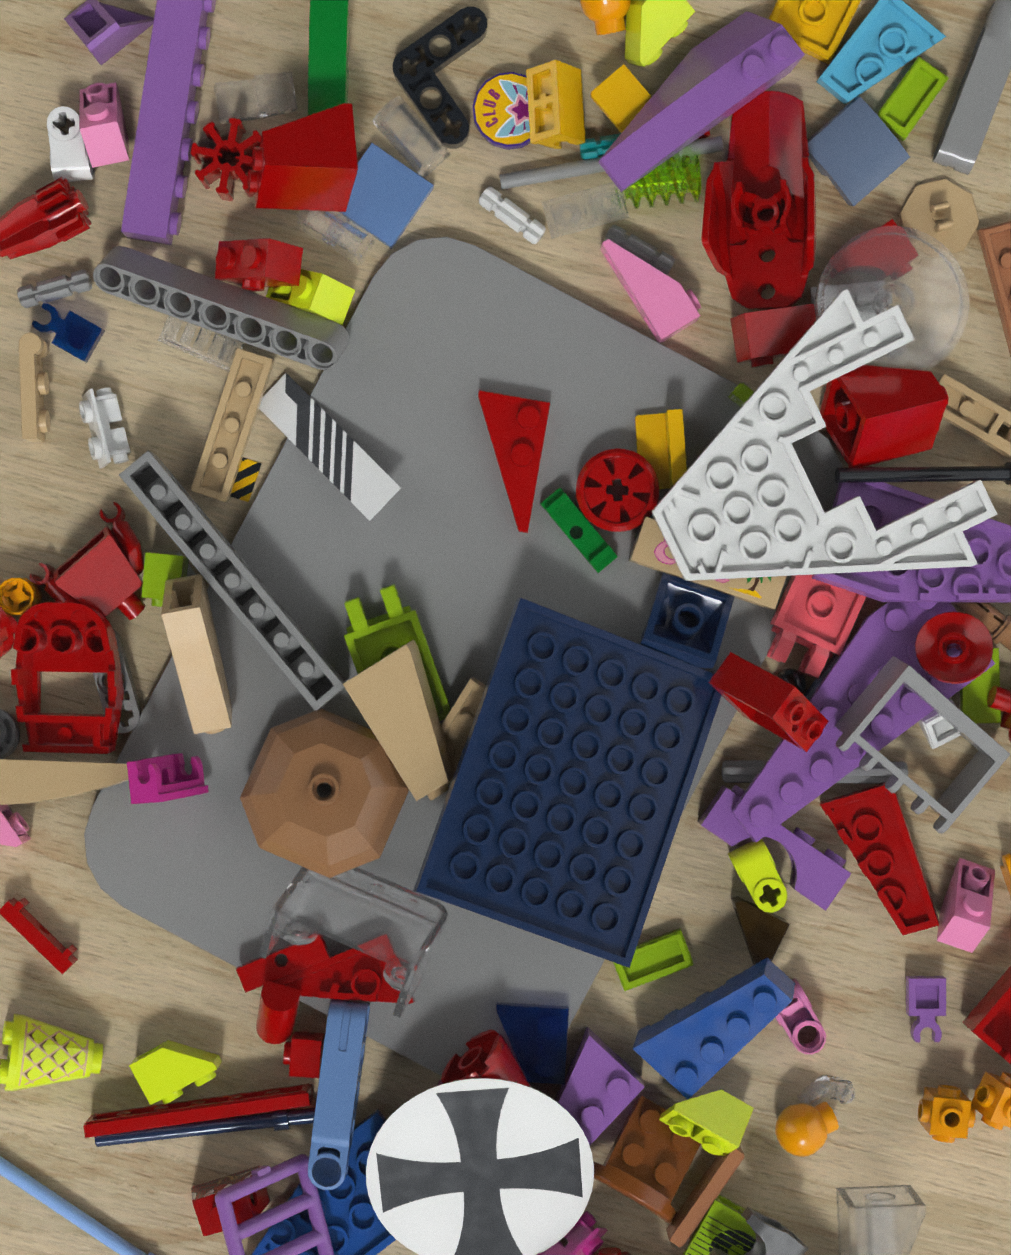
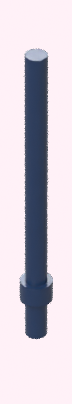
(278, 1120)

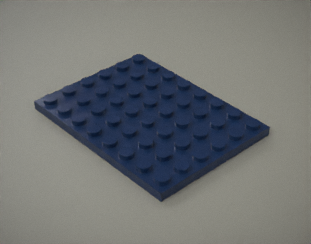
(570, 784)

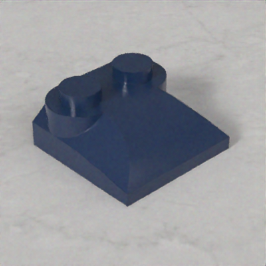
(687, 621)

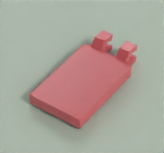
(816, 618)

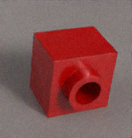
(304, 1054)

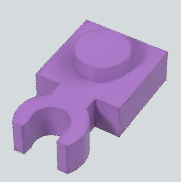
(925, 1000)

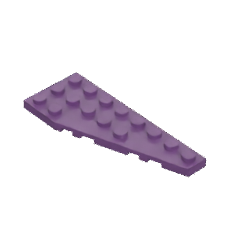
(798, 777)

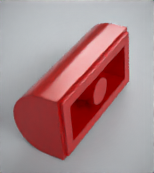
(277, 1012)

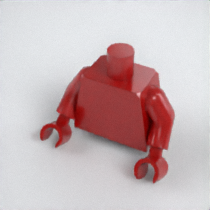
(101, 571)

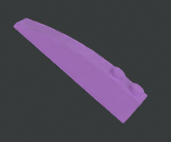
(701, 93)

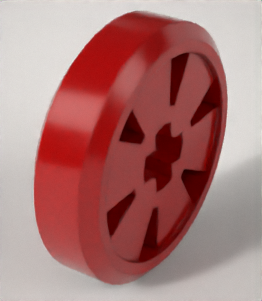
(634, 473)

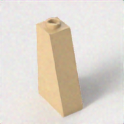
(196, 653)
(404, 719)

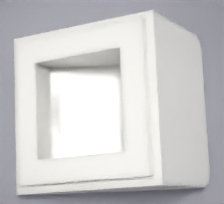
(937, 729)

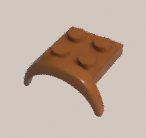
(647, 1160)

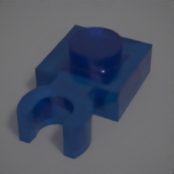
(73, 333)

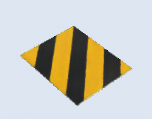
(245, 479)

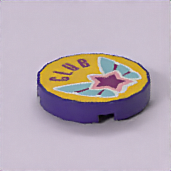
(502, 111)

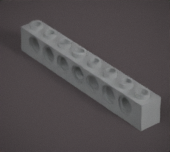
(233, 580)

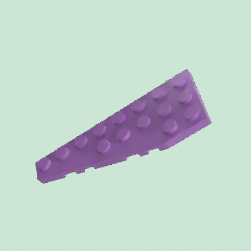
(981, 583)

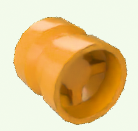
(13, 595)

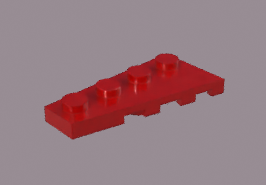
(880, 841)

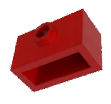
(258, 263)
(770, 333)

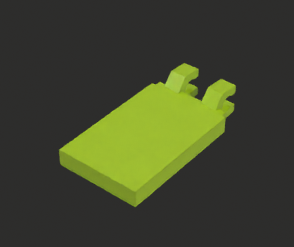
(382, 635)

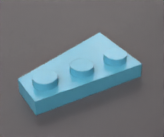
(878, 47)

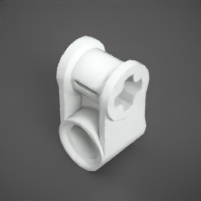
(68, 151)

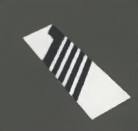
(328, 447)

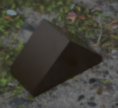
(760, 929)

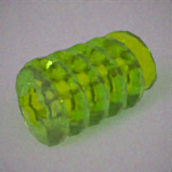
(666, 182)

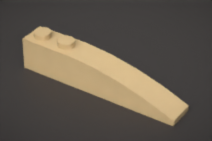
(50, 780)

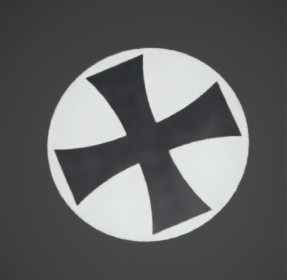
(480, 1170)

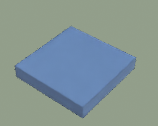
(385, 195)

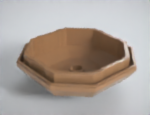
(316, 831)

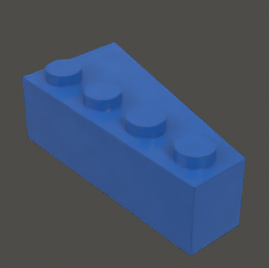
(709, 1032)

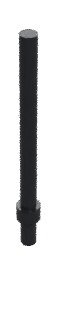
(924, 474)

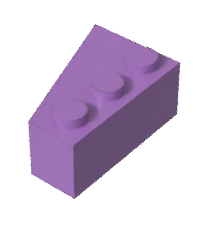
(597, 1086)

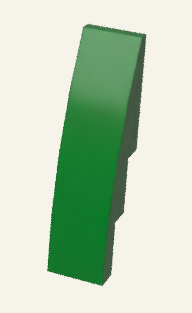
(328, 54)

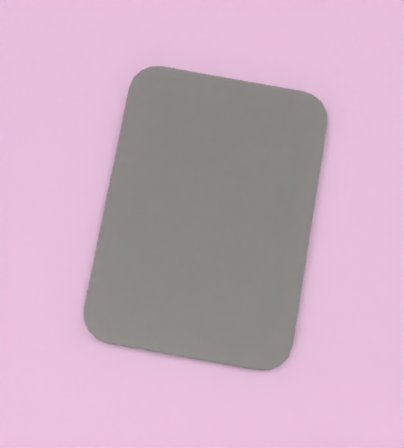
(407, 392)

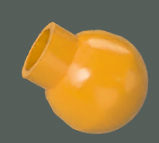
(606, 14)
(805, 1128)

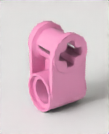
(798, 1015)

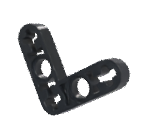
(426, 76)

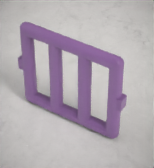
(261, 1178)

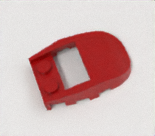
(66, 640)

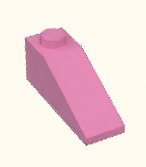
(655, 295)

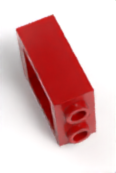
(769, 701)

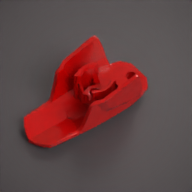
(763, 204)

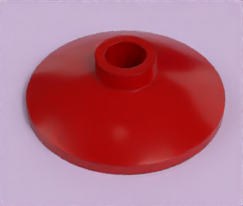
(958, 632)

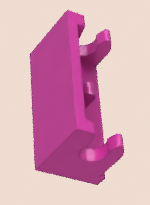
(164, 779)

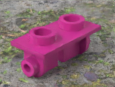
(582, 1238)

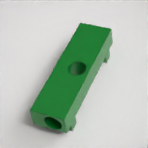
(567, 516)

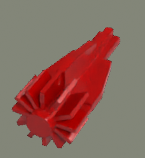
(43, 220)

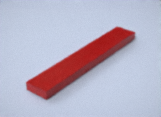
(198, 1110)

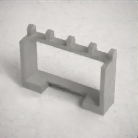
(966, 784)

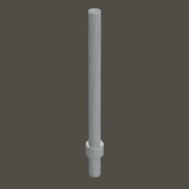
(592, 166)

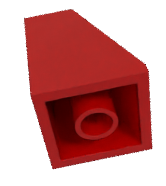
(306, 163)
(883, 413)

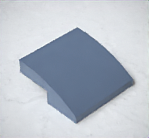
(856, 151)

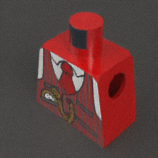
(244, 1208)

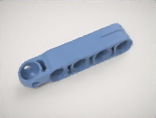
(338, 1093)

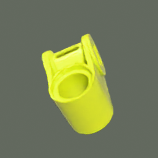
(756, 870)

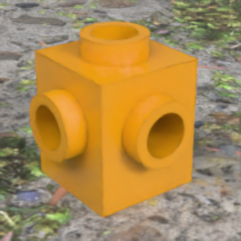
(993, 1099)
(940, 1102)

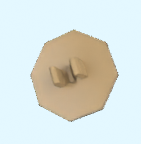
(942, 212)

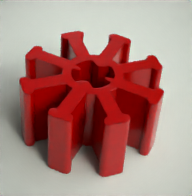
(218, 165)

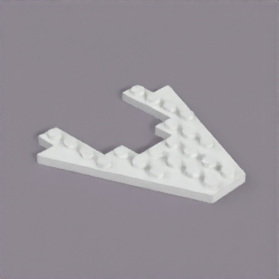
(750, 502)

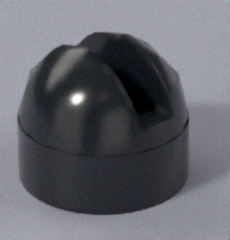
(798, 677)

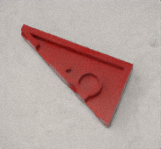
(517, 437)
(345, 977)

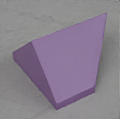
(106, 28)

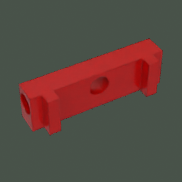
(37, 935)
(256, 971)

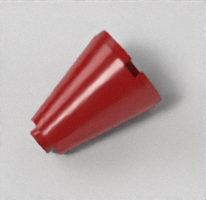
(486, 1058)

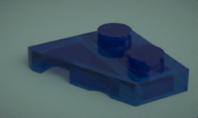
(537, 1039)

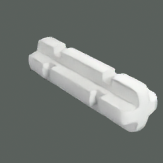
(512, 215)

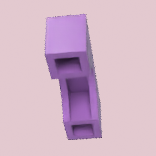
(813, 873)

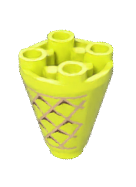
(45, 1054)

